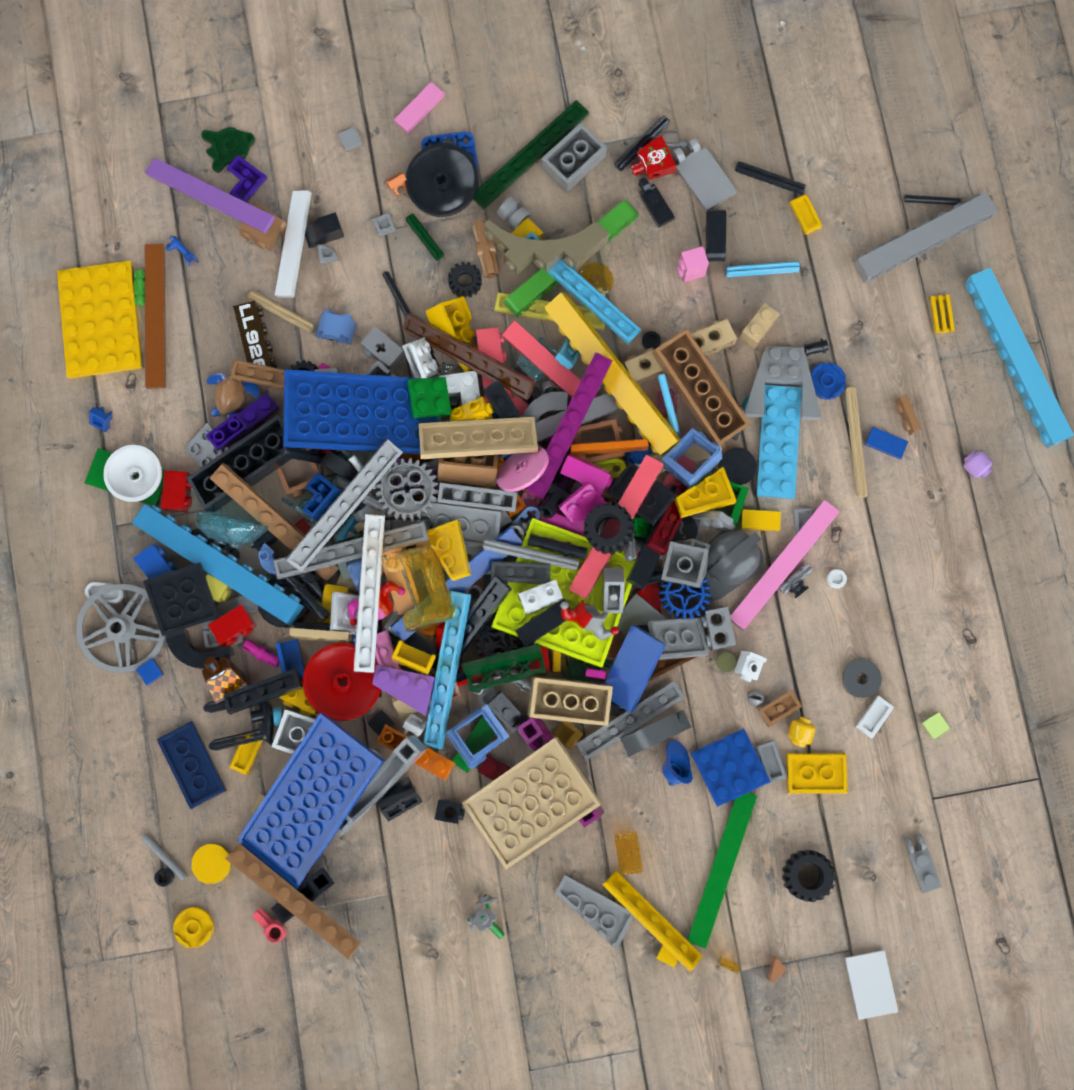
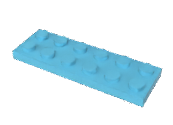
(779, 442)

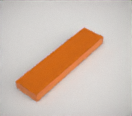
(609, 447)

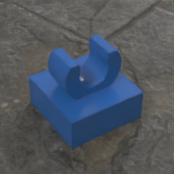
(100, 419)

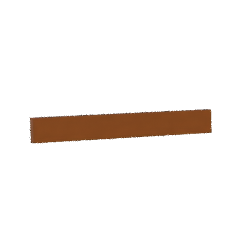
(155, 317)

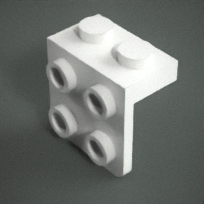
(420, 359)

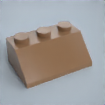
(469, 470)

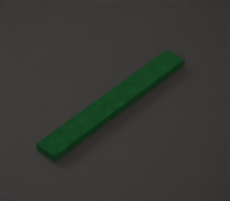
(530, 154)

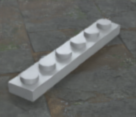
(630, 721)

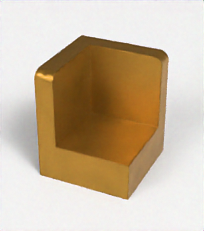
(568, 734)

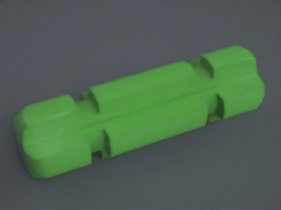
(139, 287)

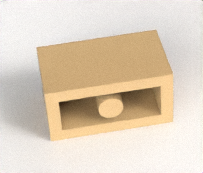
(759, 326)

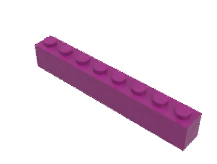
(571, 422)

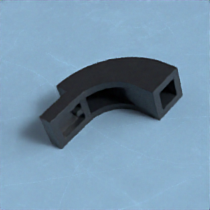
(184, 651)
(311, 889)

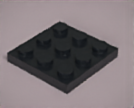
(181, 599)

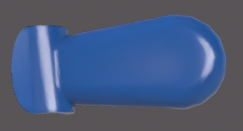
(176, 243)

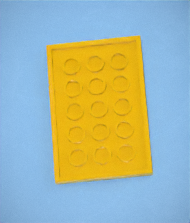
(99, 319)

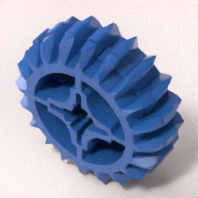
(684, 611)

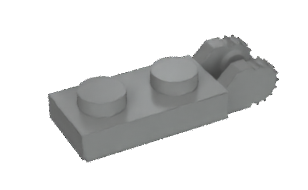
(922, 865)

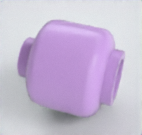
(978, 464)

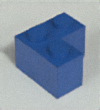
(324, 495)

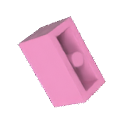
(692, 264)

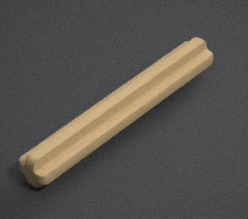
(281, 311)

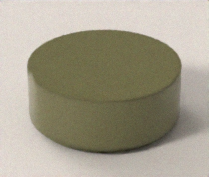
(726, 662)

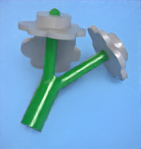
(485, 918)

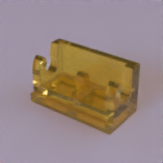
(628, 853)

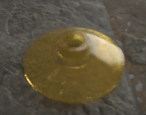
(605, 281)

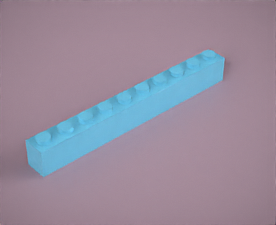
(1018, 358)

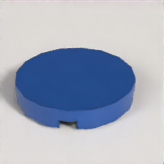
(828, 380)

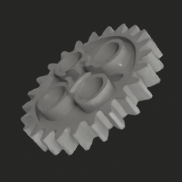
(409, 507)

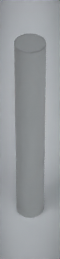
(164, 857)

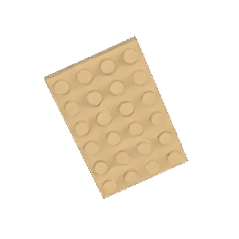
(531, 803)

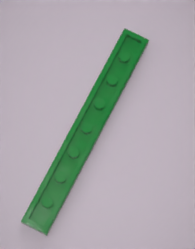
(721, 870)

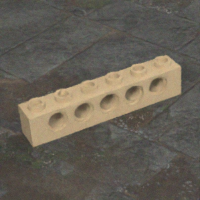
(720, 328)

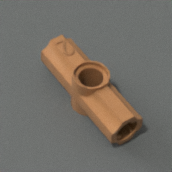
(485, 251)

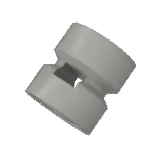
(511, 212)

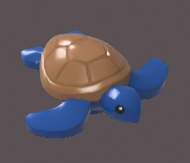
(230, 394)

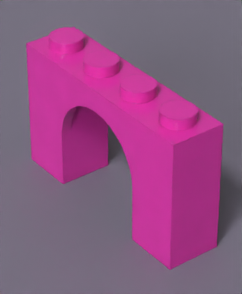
(583, 472)

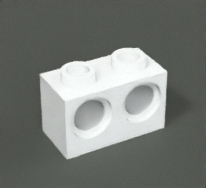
(540, 597)

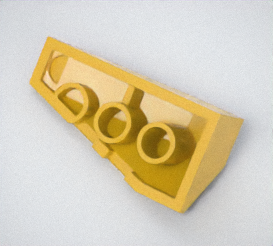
(454, 319)

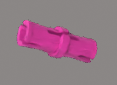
(261, 653)

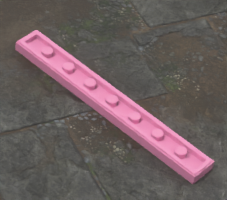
(784, 565)

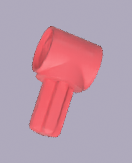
(268, 924)

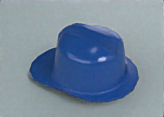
(677, 765)

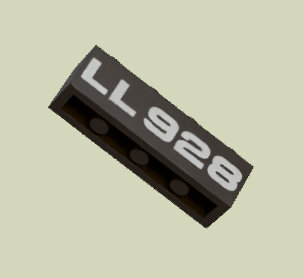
(253, 334)

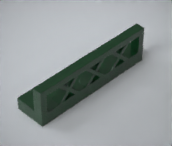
(502, 661)

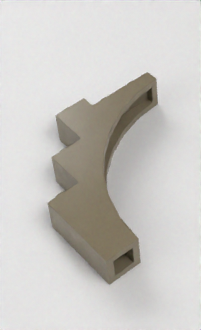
(546, 253)

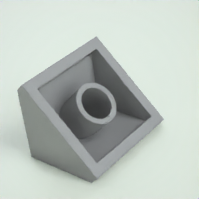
(685, 564)

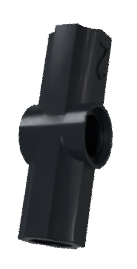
(556, 495)

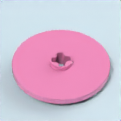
(522, 470)

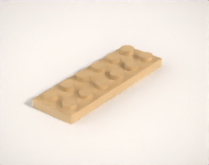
(477, 437)

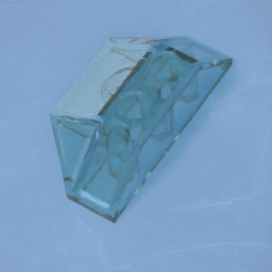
(228, 529)

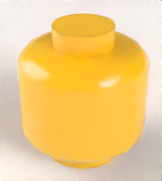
(801, 731)

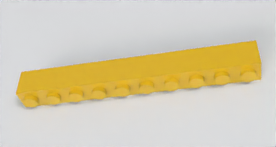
(617, 379)

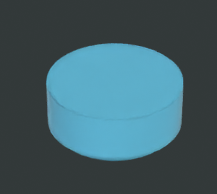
(277, 716)

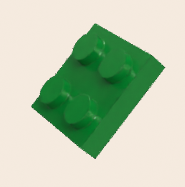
(429, 397)

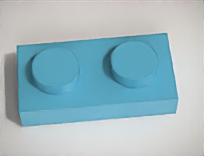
(567, 355)

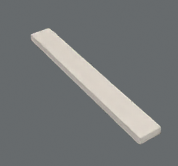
(369, 593)

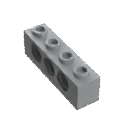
(477, 497)

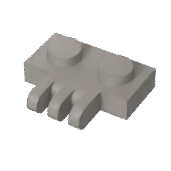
(715, 519)

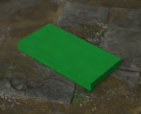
(96, 477)

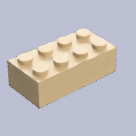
(569, 700)

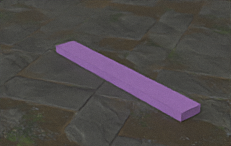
(210, 195)

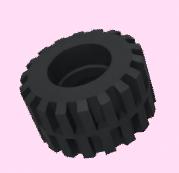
(601, 514)
(824, 882)

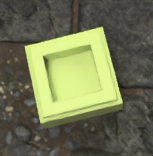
(935, 725)

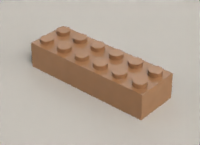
(700, 388)

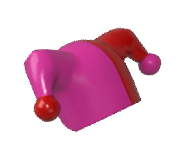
(385, 602)

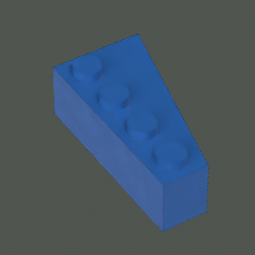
(154, 561)

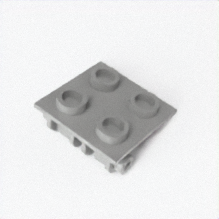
(201, 449)

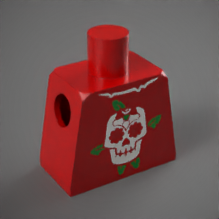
(654, 160)

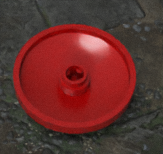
(334, 685)

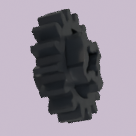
(489, 638)

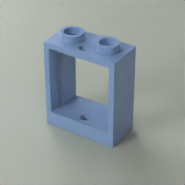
(681, 447)

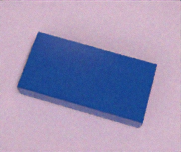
(886, 443)

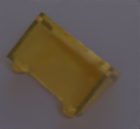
(425, 586)

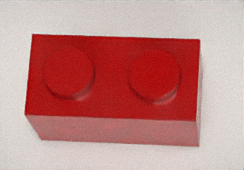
(176, 492)
(232, 625)

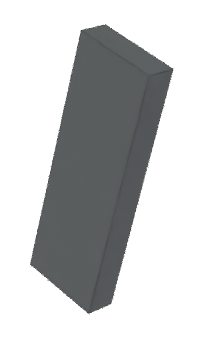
(521, 572)

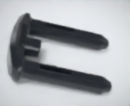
(265, 733)

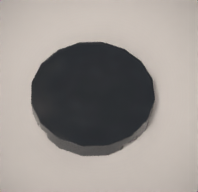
(738, 465)

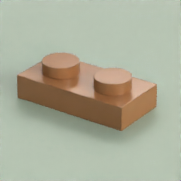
(910, 421)
(780, 708)

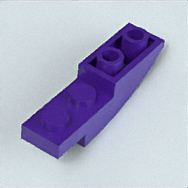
(242, 424)

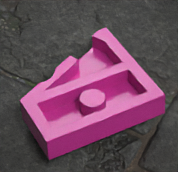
(581, 503)

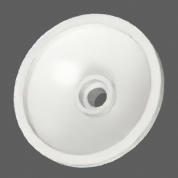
(122, 467)

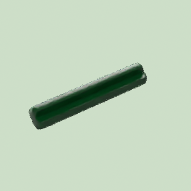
(424, 236)

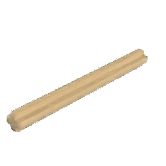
(856, 442)

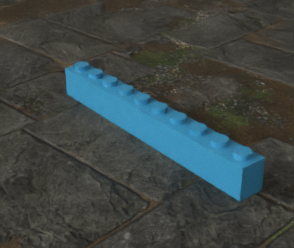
(218, 565)

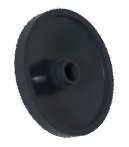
(442, 180)

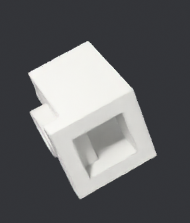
(749, 666)

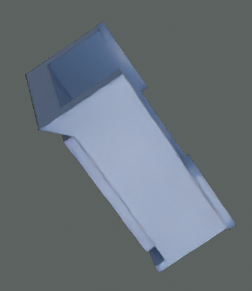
(474, 760)

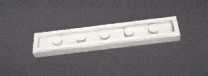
(293, 244)

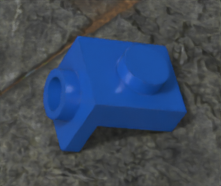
(637, 456)

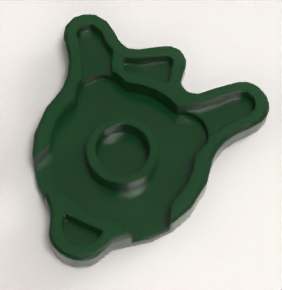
(227, 145)

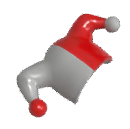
(588, 618)

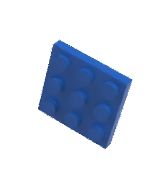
(730, 767)

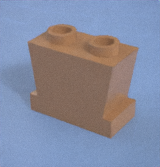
(261, 239)

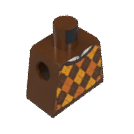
(222, 677)

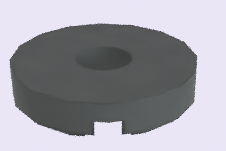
(872, 674)

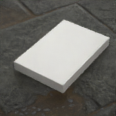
(871, 984)

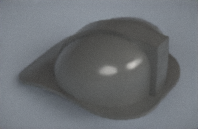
(731, 562)

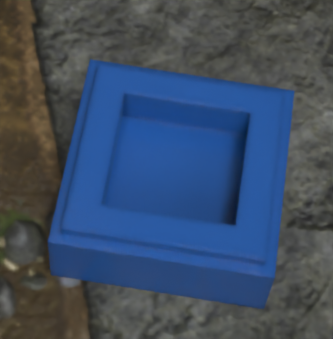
(150, 672)

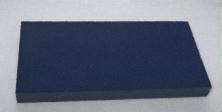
(191, 765)

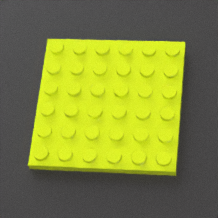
(567, 637)

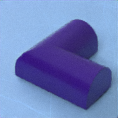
(250, 179)

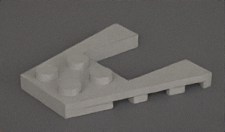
(784, 366)

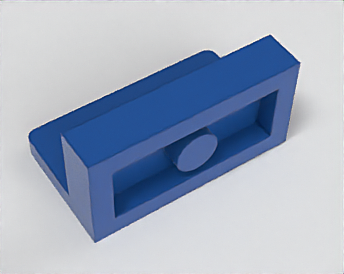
(290, 656)

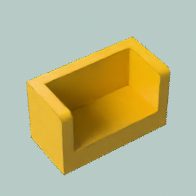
(413, 658)

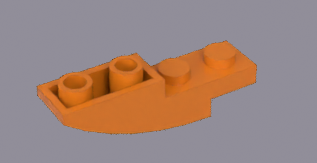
(428, 760)

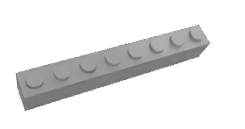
(925, 238)

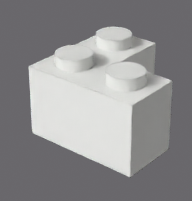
(463, 386)

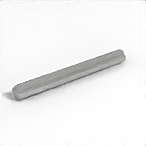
(530, 554)

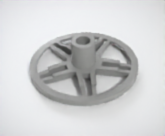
(118, 628)

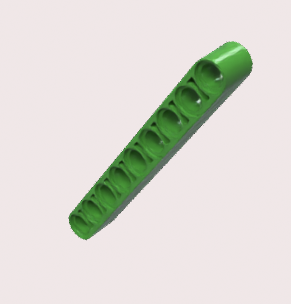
(542, 282)

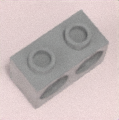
(724, 628)

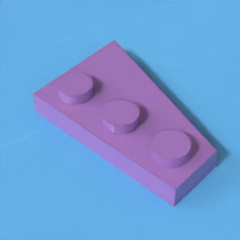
(405, 686)

